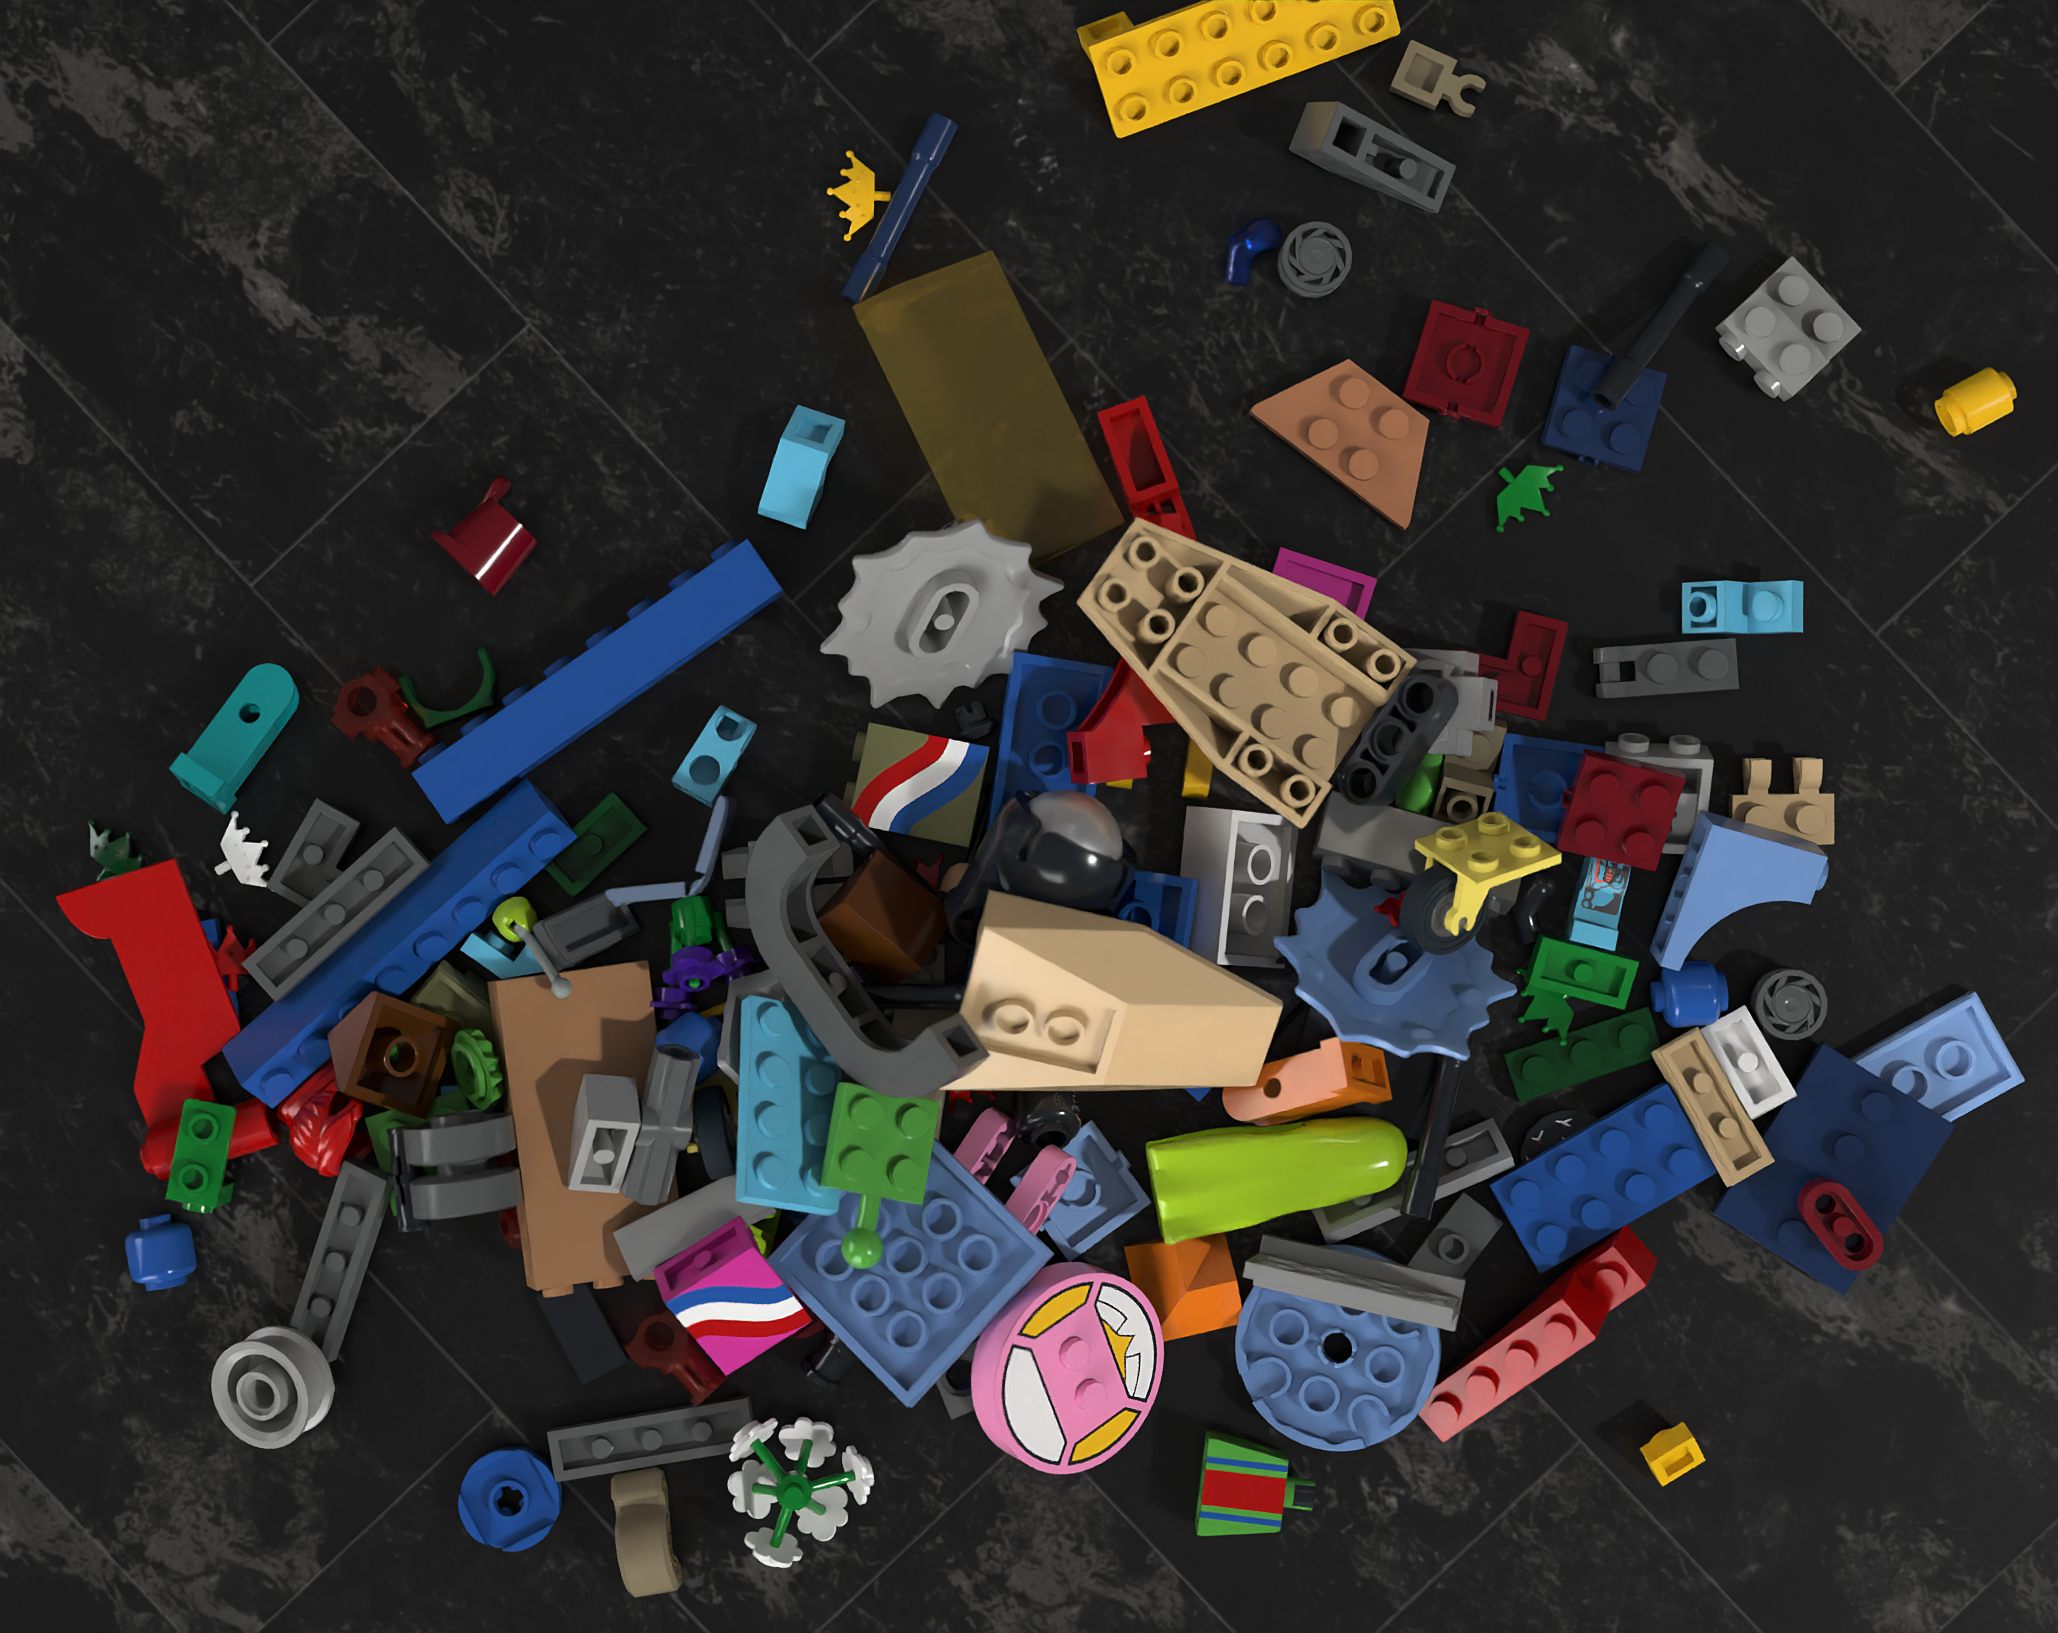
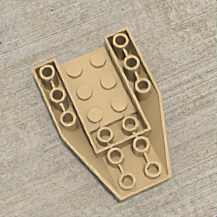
(1105, 1006)

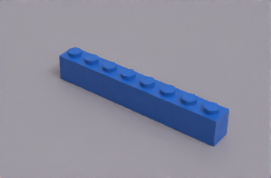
(598, 681)
(401, 940)

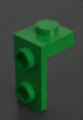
(202, 1156)

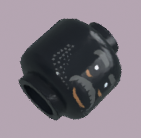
(1046, 1117)

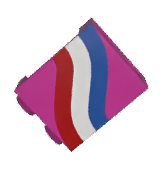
(730, 1296)

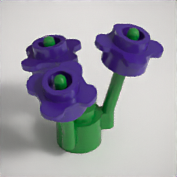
(694, 966)

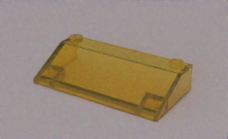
(988, 408)

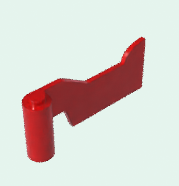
(179, 997)

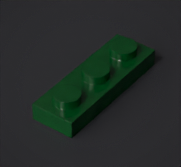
(1587, 1055)

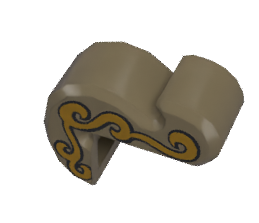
(644, 1532)

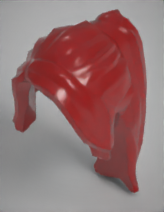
(324, 1123)

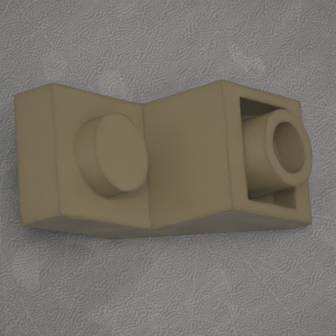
(1468, 782)

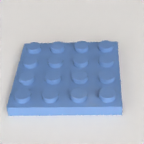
(935, 1286)

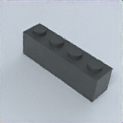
(1382, 846)

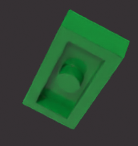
(1581, 971)

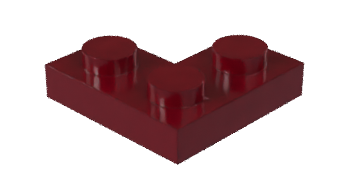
(1529, 666)

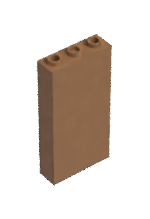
(543, 1057)

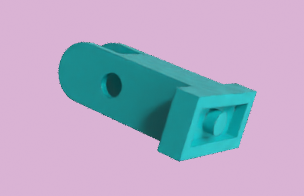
(229, 745)

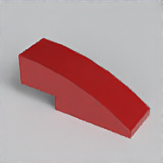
(1142, 462)

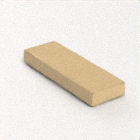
(1712, 1107)

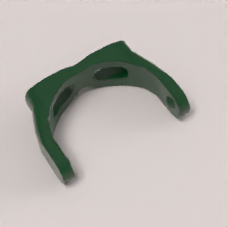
(481, 703)

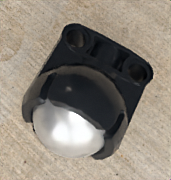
(1047, 850)

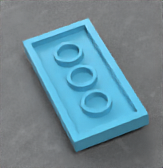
(783, 1109)

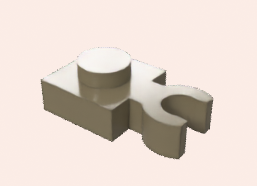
(1427, 77)

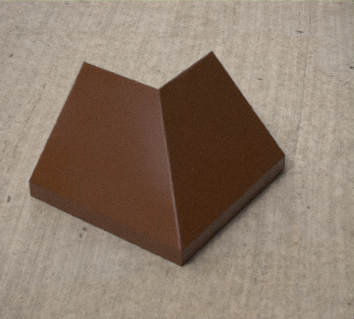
(363, 1046)

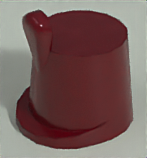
(489, 540)

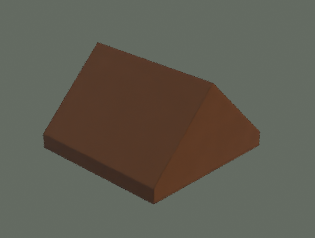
(884, 919)

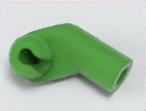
(1421, 787)

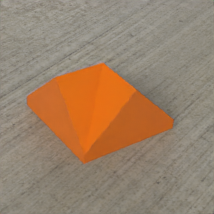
(1187, 1283)

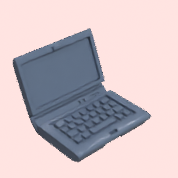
(708, 862)

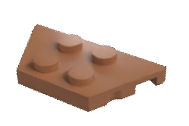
(1354, 434)

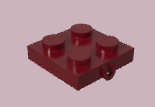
(1465, 364)
(1619, 809)

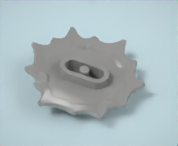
(940, 612)

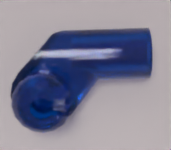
(1245, 244)

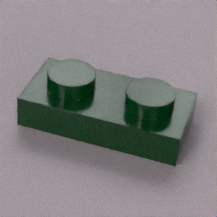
(600, 842)

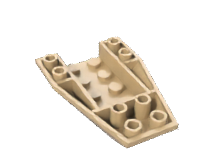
(1245, 661)

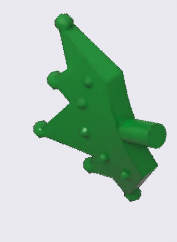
(1524, 492)
(1547, 1006)

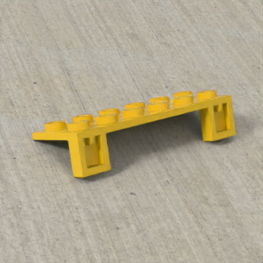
(1221, 51)

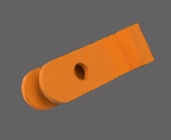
(1312, 1084)

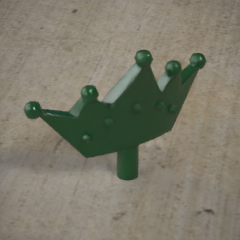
(114, 855)

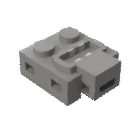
(1475, 700)

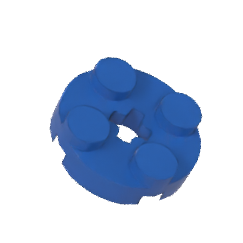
(502, 1527)

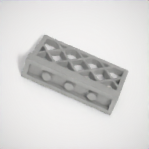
(1357, 1281)

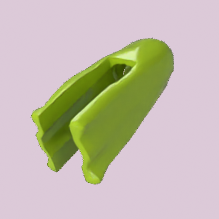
(1257, 1173)

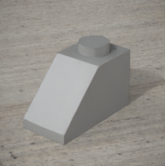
(603, 1133)

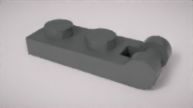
(1668, 668)

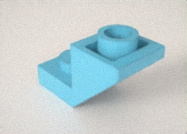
(800, 467)
(1742, 607)
(496, 955)

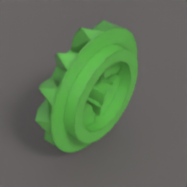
(476, 1068)

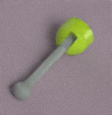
(515, 922)

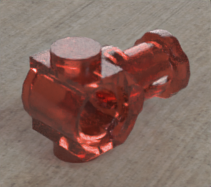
(384, 720)
(679, 1358)

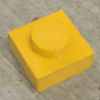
(1672, 1453)

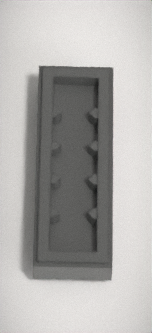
(1456, 1238)

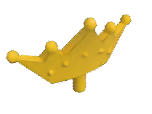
(858, 195)

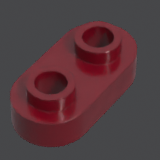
(1838, 1221)

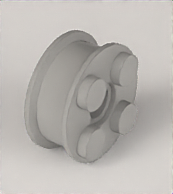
(272, 1386)

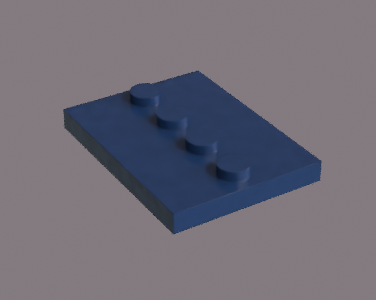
(1838, 1128)

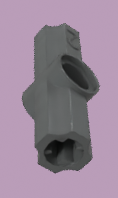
(664, 1124)

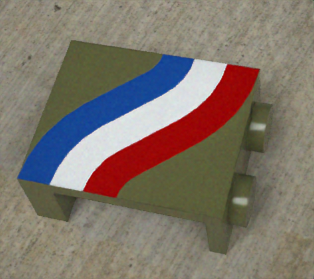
(917, 784)

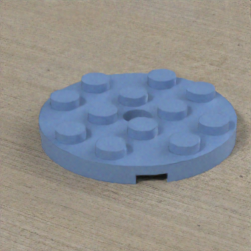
(1329, 1400)

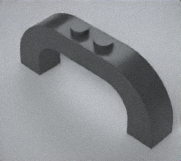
(821, 982)

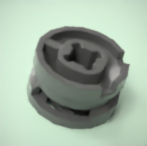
(1314, 259)
(1788, 1003)

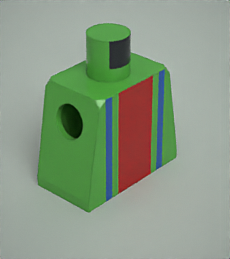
(1246, 1487)

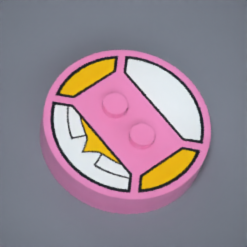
(1068, 1368)

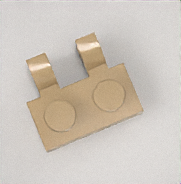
(1798, 814)

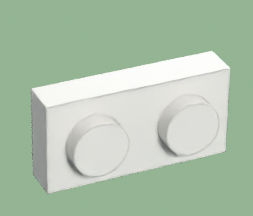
(1748, 1062)

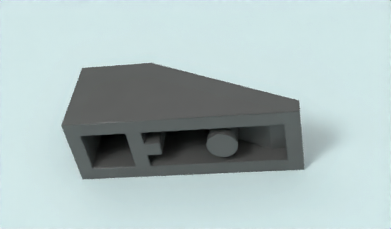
(1371, 155)

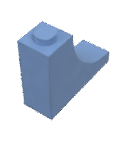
(1730, 869)

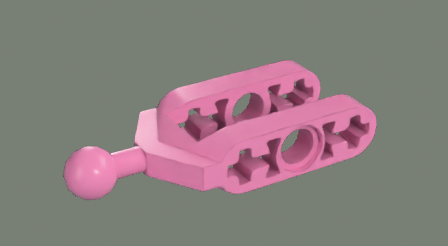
(1041, 1183)

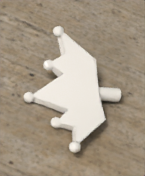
(242, 855)

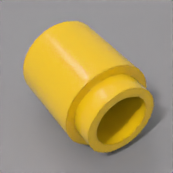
(1976, 402)

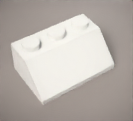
(1243, 883)

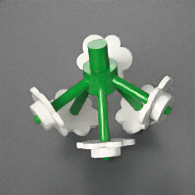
(813, 1501)

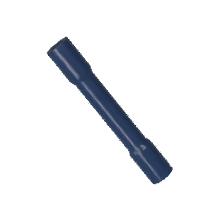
(924, 160)

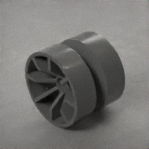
(460, 1150)

